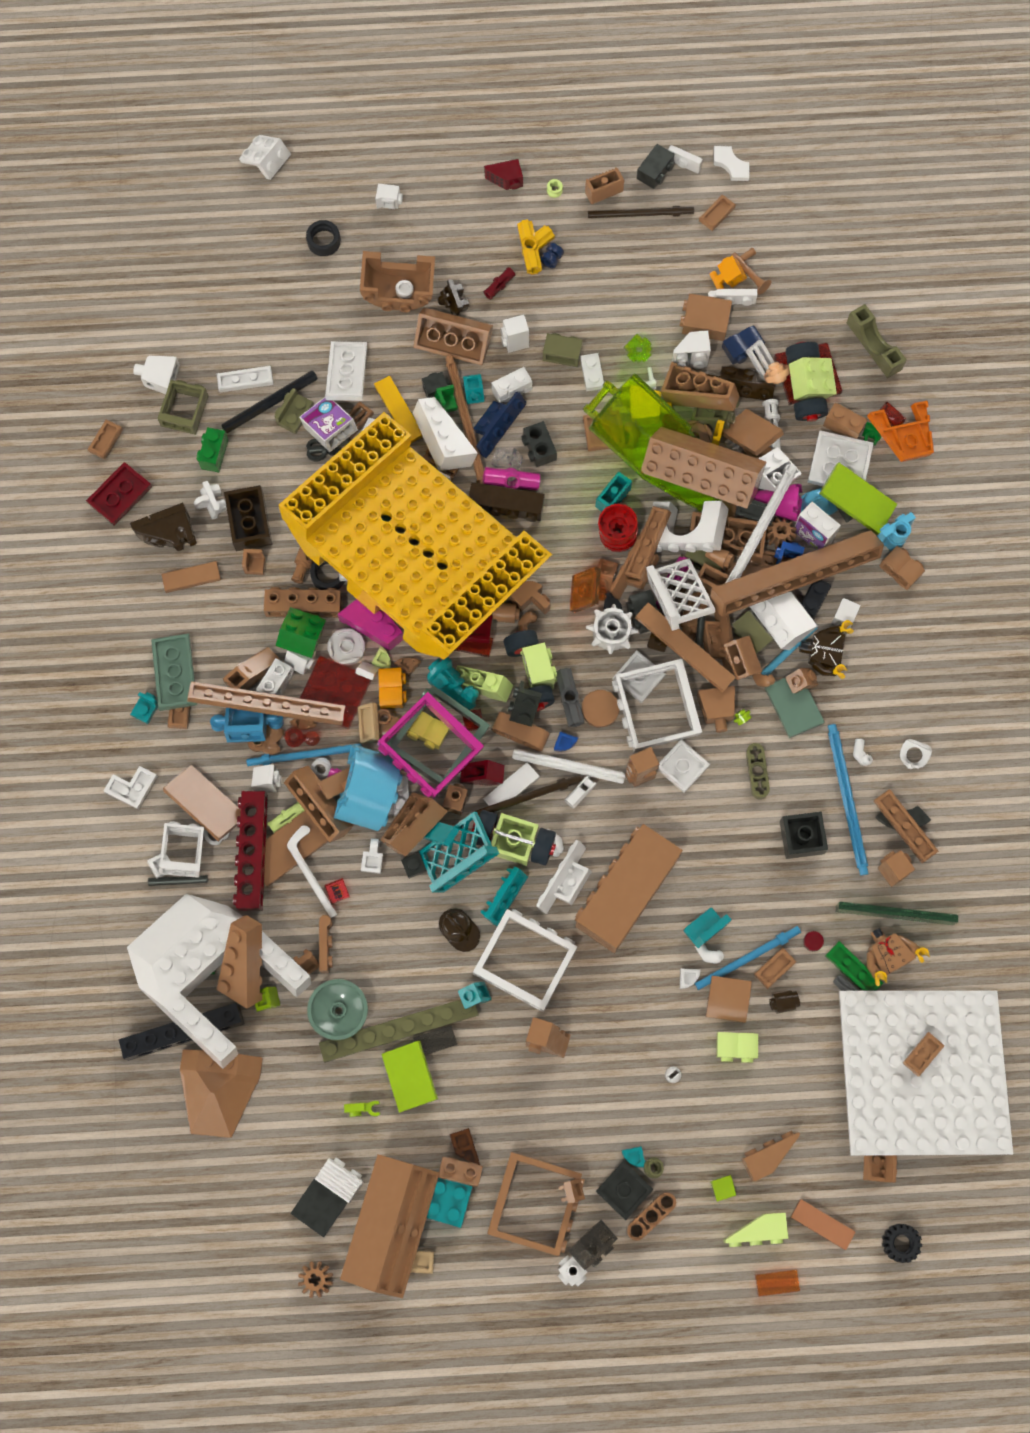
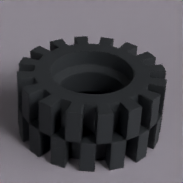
(914, 1240)

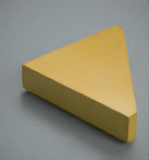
(718, 431)

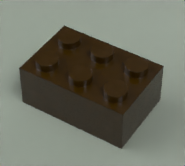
(248, 518)

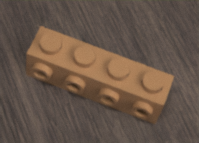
(313, 601)
(305, 788)

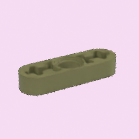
(754, 785)

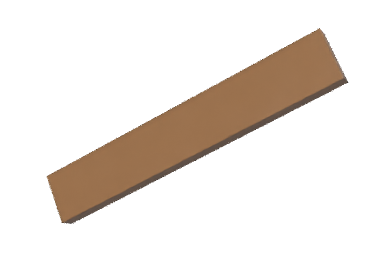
(685, 647)

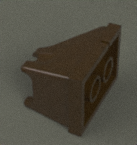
(166, 528)

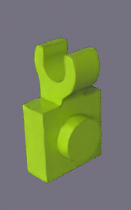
(356, 1109)

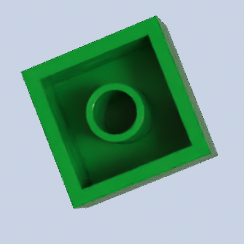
(300, 632)

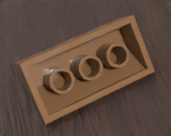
(452, 336)

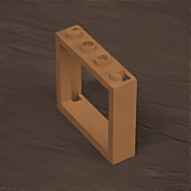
(566, 1222)

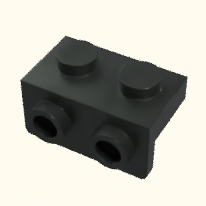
(524, 705)

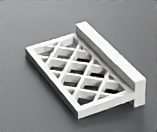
(666, 596)

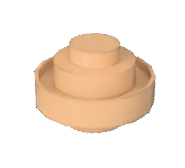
(776, 373)

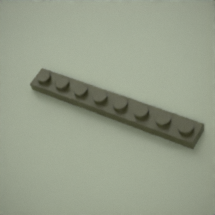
(397, 1030)

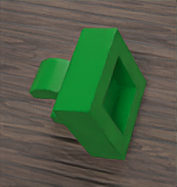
(871, 432)

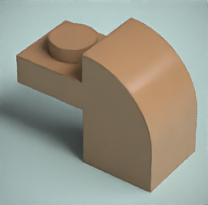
(529, 593)

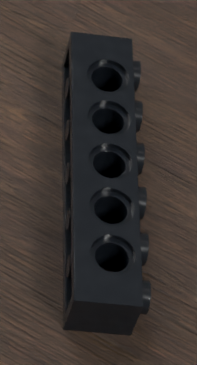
(172, 1035)

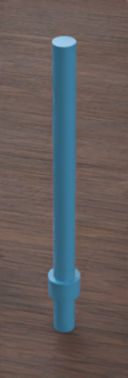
(266, 759)
(781, 939)

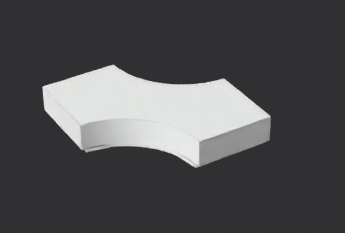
(735, 167)

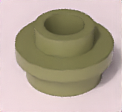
(658, 1167)

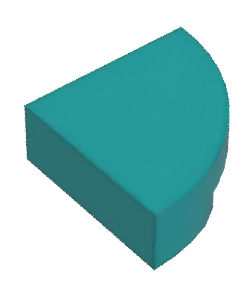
(634, 1156)

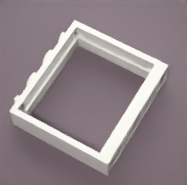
(678, 667)
(510, 988)

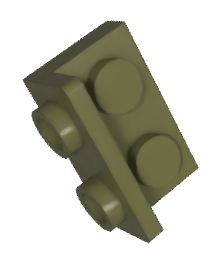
(291, 410)

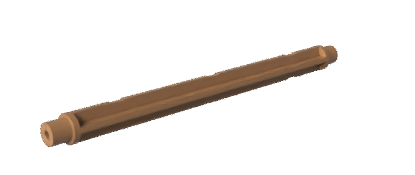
(464, 414)

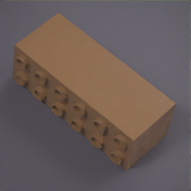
(703, 467)
(627, 887)
(389, 1226)

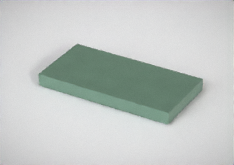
(173, 671)

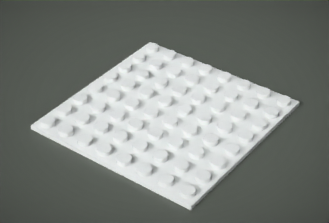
(956, 1101)

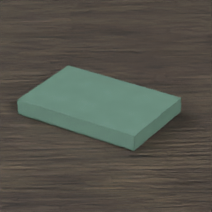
(795, 710)

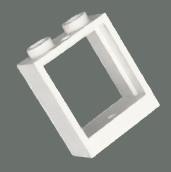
(181, 868)

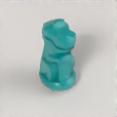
(448, 680)

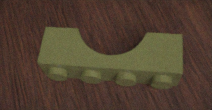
(864, 326)

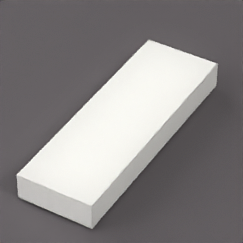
(244, 379)
(513, 785)

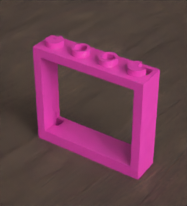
(451, 722)

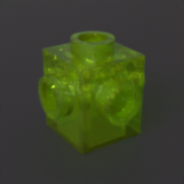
(636, 342)

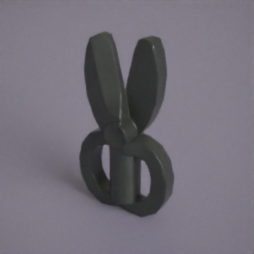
(321, 449)

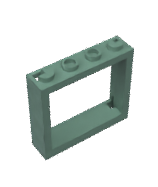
(418, 766)

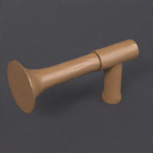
(761, 284)

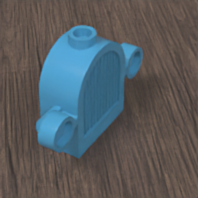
(245, 725)

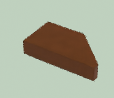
(464, 1145)

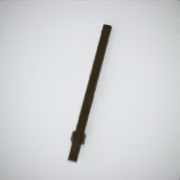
(675, 211)
(562, 784)

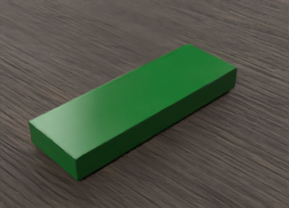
(852, 967)

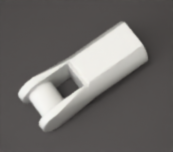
(578, 793)

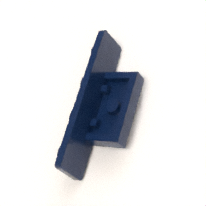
(496, 422)

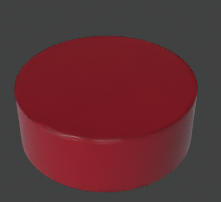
(813, 941)

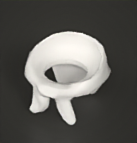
(925, 749)

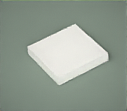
(643, 686)
(682, 766)

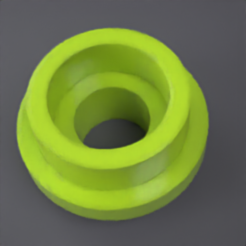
(742, 716)

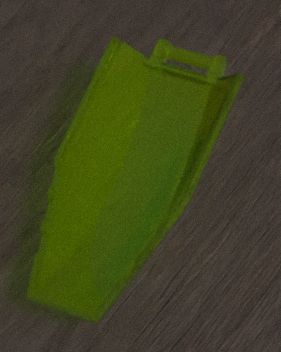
(628, 424)

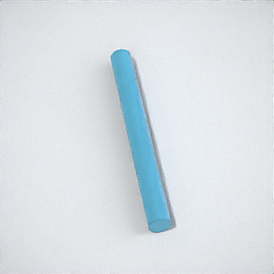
(781, 657)

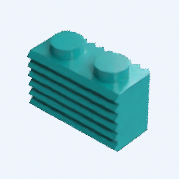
(614, 491)

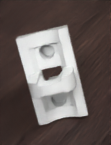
(208, 499)

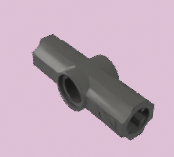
(571, 708)

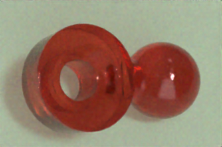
(310, 738)

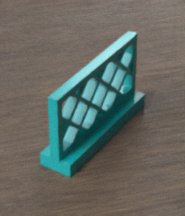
(461, 868)

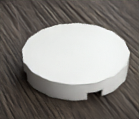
(346, 646)

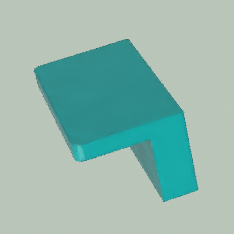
(706, 927)

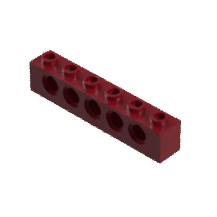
(255, 899)

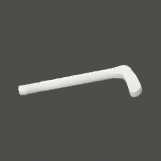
(292, 847)

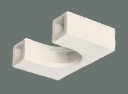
(704, 537)

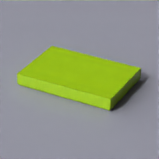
(409, 1076)

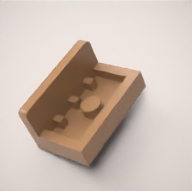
(880, 1168)
(460, 1171)

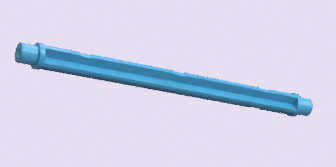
(848, 802)

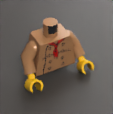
(891, 954)

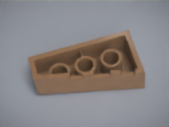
(698, 390)
(735, 535)
(242, 962)

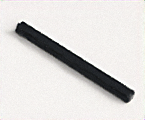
(268, 402)

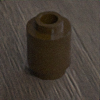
(784, 1001)

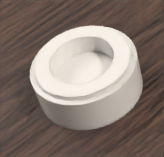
(404, 289)

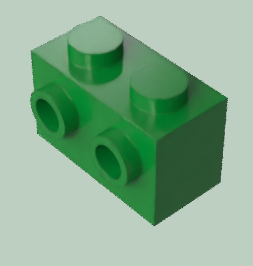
(212, 450)

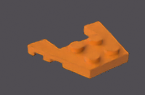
(909, 439)

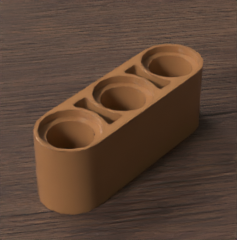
(531, 737)
(641, 1219)

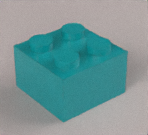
(449, 1202)

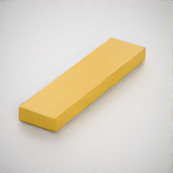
(397, 407)

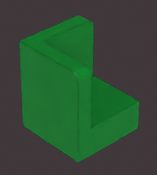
(446, 398)

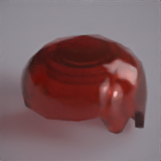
(894, 416)

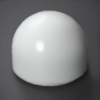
(325, 762)

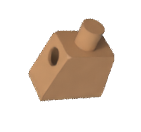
(717, 706)

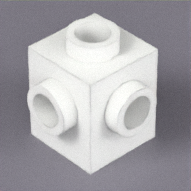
(565, 1264)

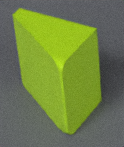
(269, 999)
(723, 1188)

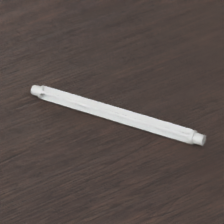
(763, 523)

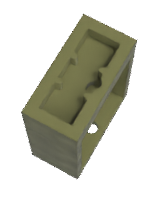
(179, 423)

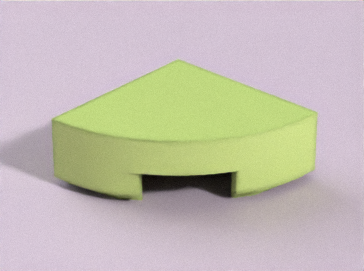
(382, 659)

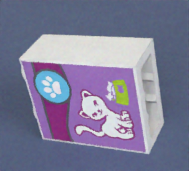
(328, 423)
(816, 527)

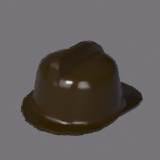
(459, 930)

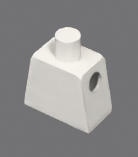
(158, 372)

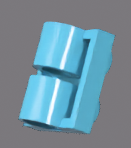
(898, 532)

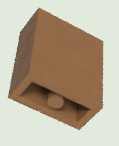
(706, 314)

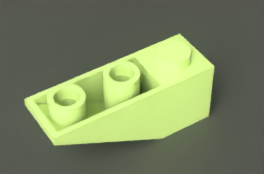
(487, 683)
(765, 1227)

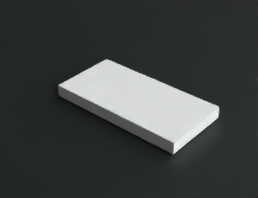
(346, 371)

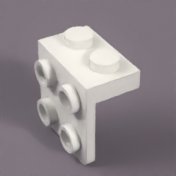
(266, 154)

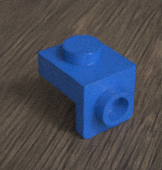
(788, 550)

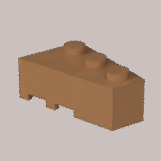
(412, 823)
(547, 1038)

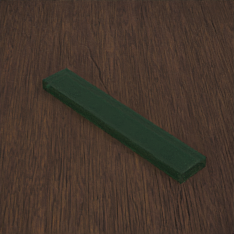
(897, 913)

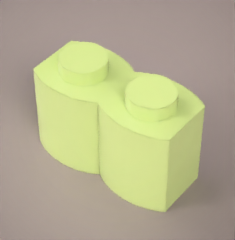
(737, 1045)

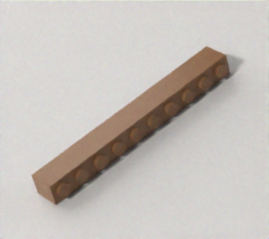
(796, 573)

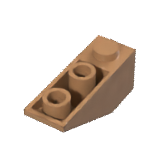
(251, 670)
(765, 1161)

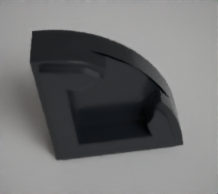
(610, 600)

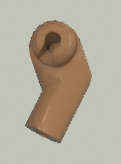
(525, 620)

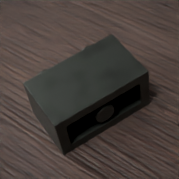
(655, 166)

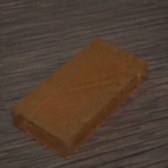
(777, 1282)

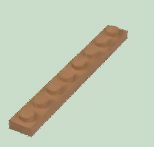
(266, 703)

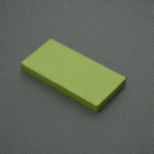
(858, 498)

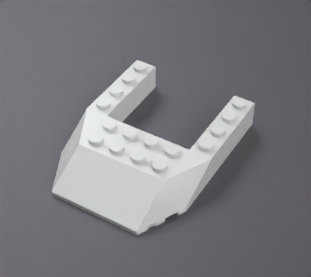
(184, 951)

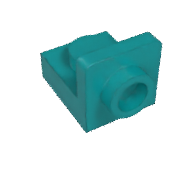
(473, 389)
(145, 707)
(474, 994)

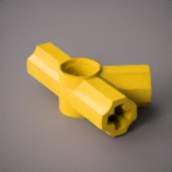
(537, 241)

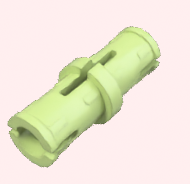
(285, 817)

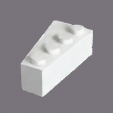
(443, 437)

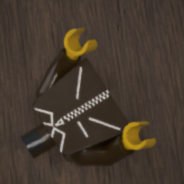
(827, 650)

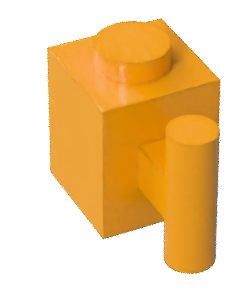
(731, 273)

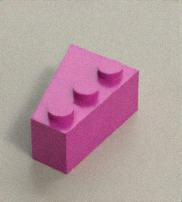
(377, 626)

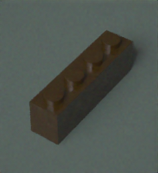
(508, 501)

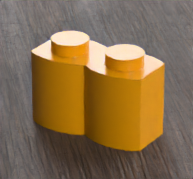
(391, 688)

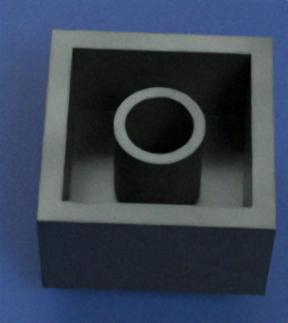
(803, 835)

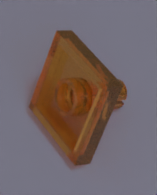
(586, 590)

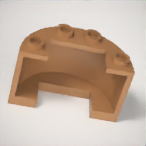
(380, 281)

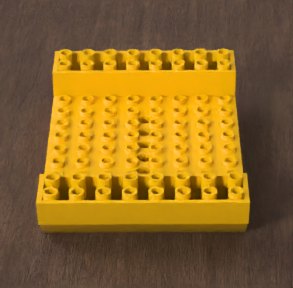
(340, 522)

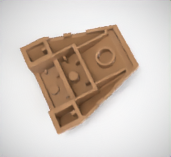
(217, 1095)

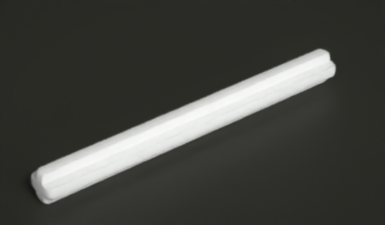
(568, 765)

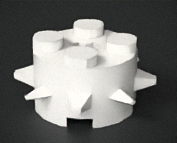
(614, 619)

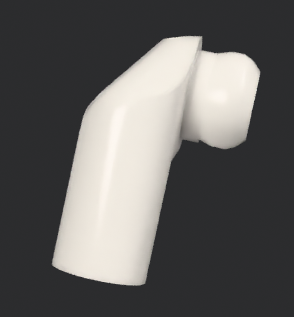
(710, 956)

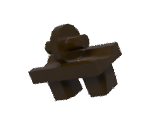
(451, 300)

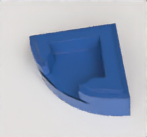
(565, 742)

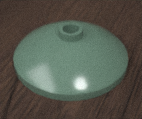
(327, 999)

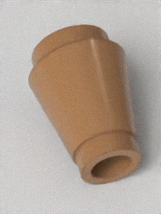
(721, 557)

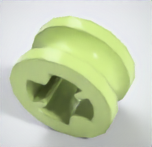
(554, 182)

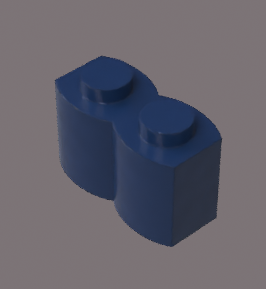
(737, 344)

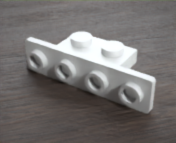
(567, 880)

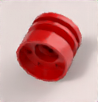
(619, 518)

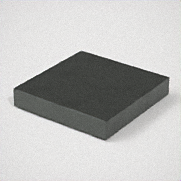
(624, 1190)
(319, 1208)

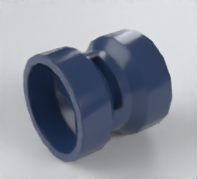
(551, 256)

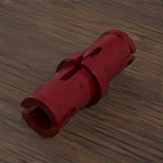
(499, 283)

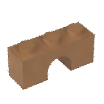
(642, 767)

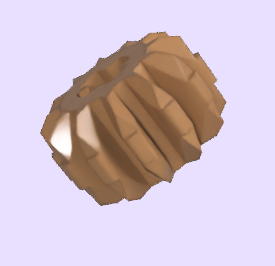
(777, 527)
(312, 1286)

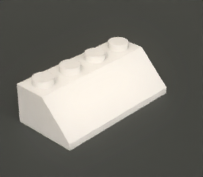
(785, 619)

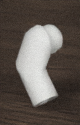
(858, 753)
(559, 845)

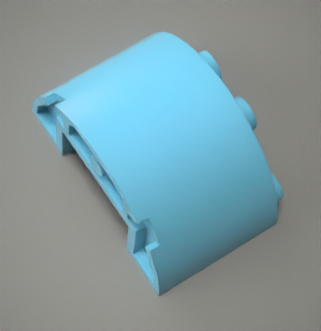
(368, 789)

